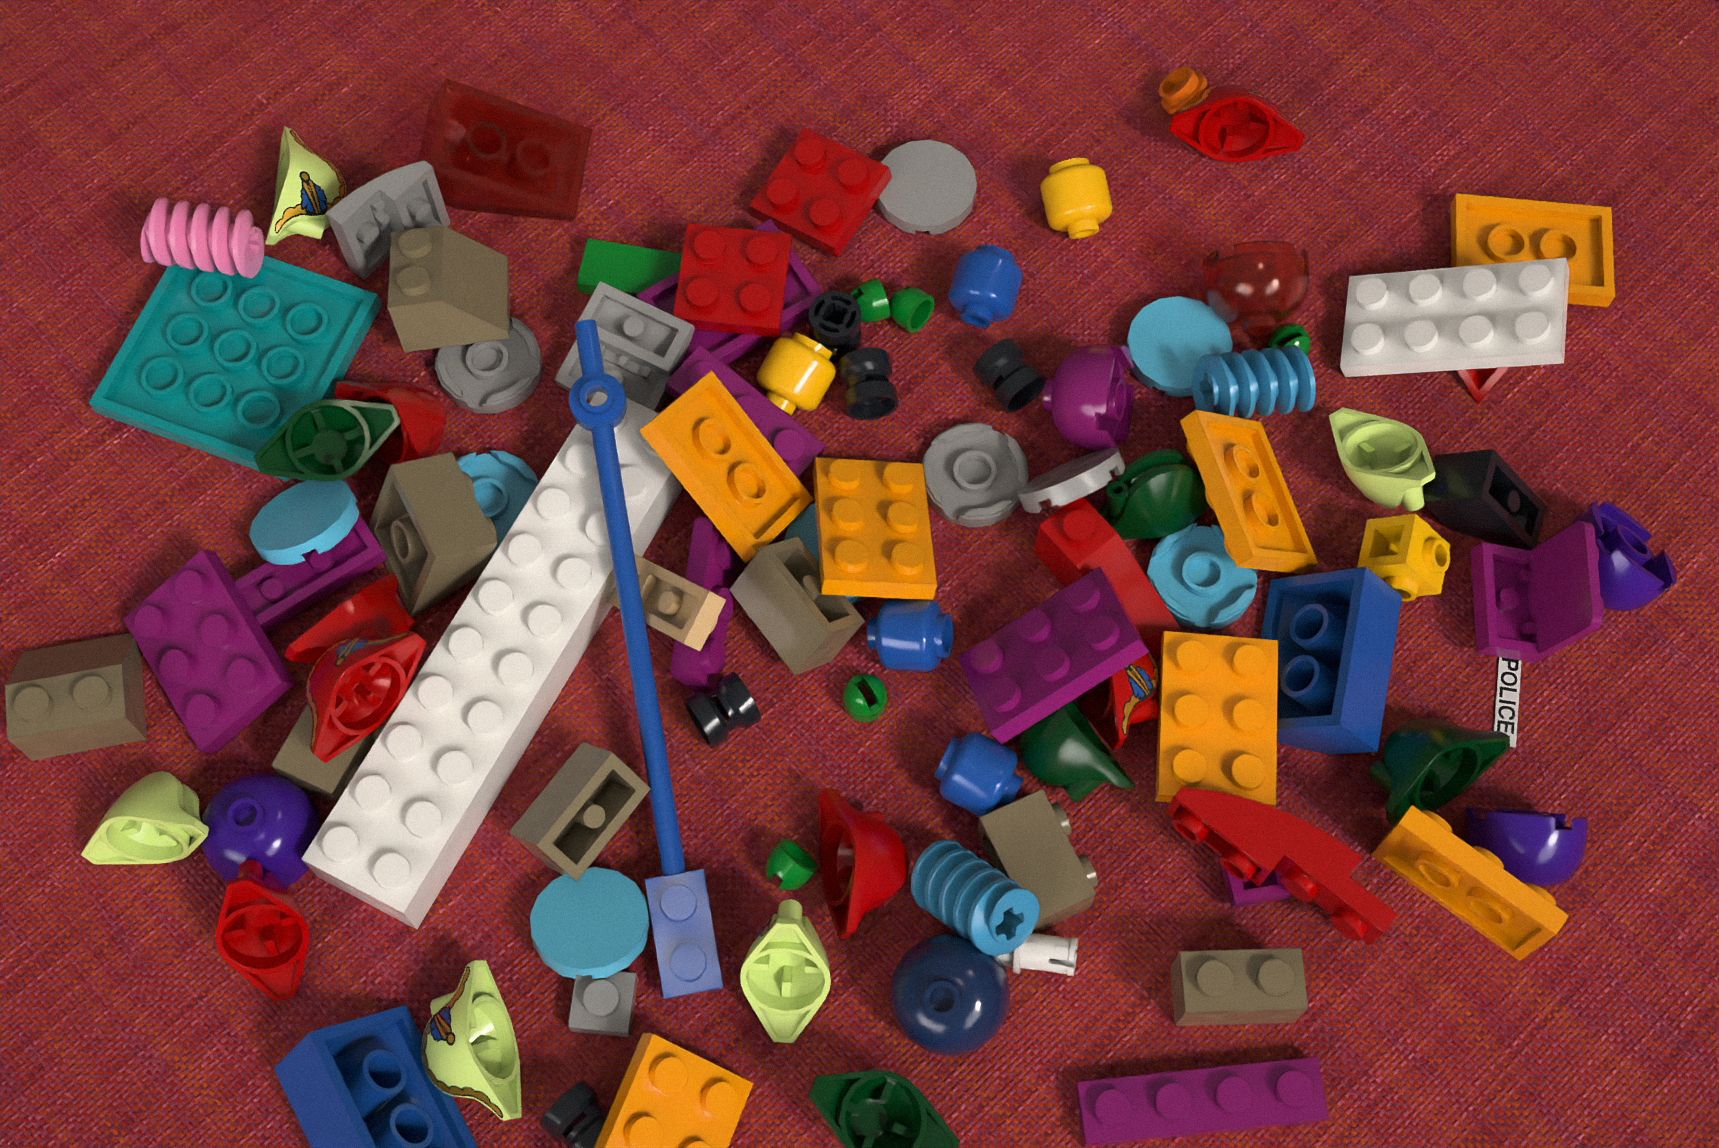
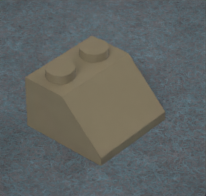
(446, 289)
(431, 530)
(76, 697)

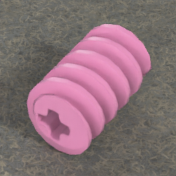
(202, 241)

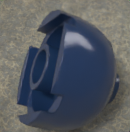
(949, 995)

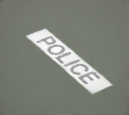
(1508, 698)

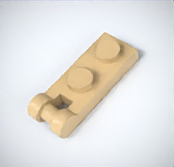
(675, 604)

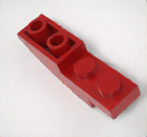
(1262, 839)

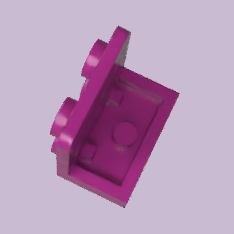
(1536, 598)

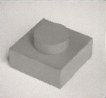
(603, 1004)

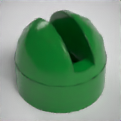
(872, 300)
(911, 308)
(1290, 330)
(855, 703)
(790, 864)

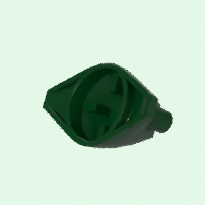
(327, 440)
(1155, 496)
(1070, 754)
(1433, 763)
(878, 1111)

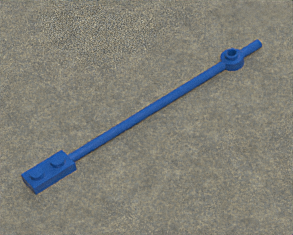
(678, 898)

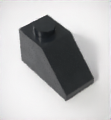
(1484, 499)

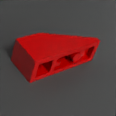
(1080, 541)

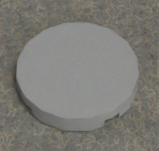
(929, 187)
(491, 373)
(974, 475)
(1072, 480)

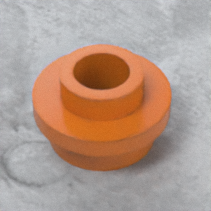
(1181, 88)

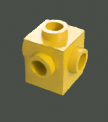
(1405, 555)

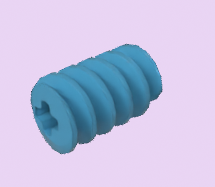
(1254, 382)
(973, 898)

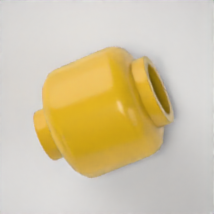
(1076, 197)
(796, 373)

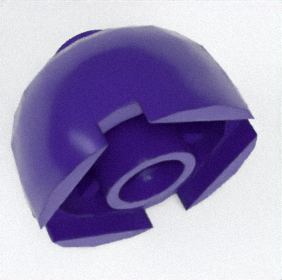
(1626, 566)
(260, 821)
(1529, 843)

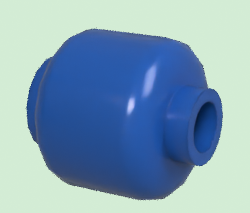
(985, 285)
(910, 634)
(978, 774)

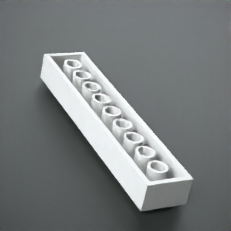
(490, 680)

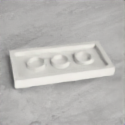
(1456, 318)

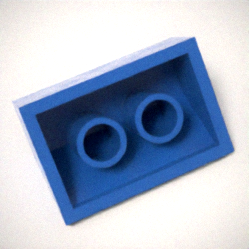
(1332, 658)
(369, 1087)

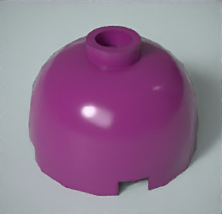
(1091, 398)

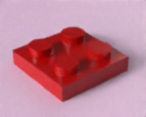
(820, 192)
(733, 280)

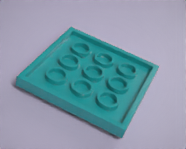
(234, 355)

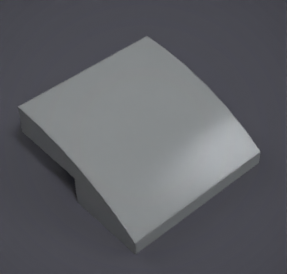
(384, 205)
(636, 343)

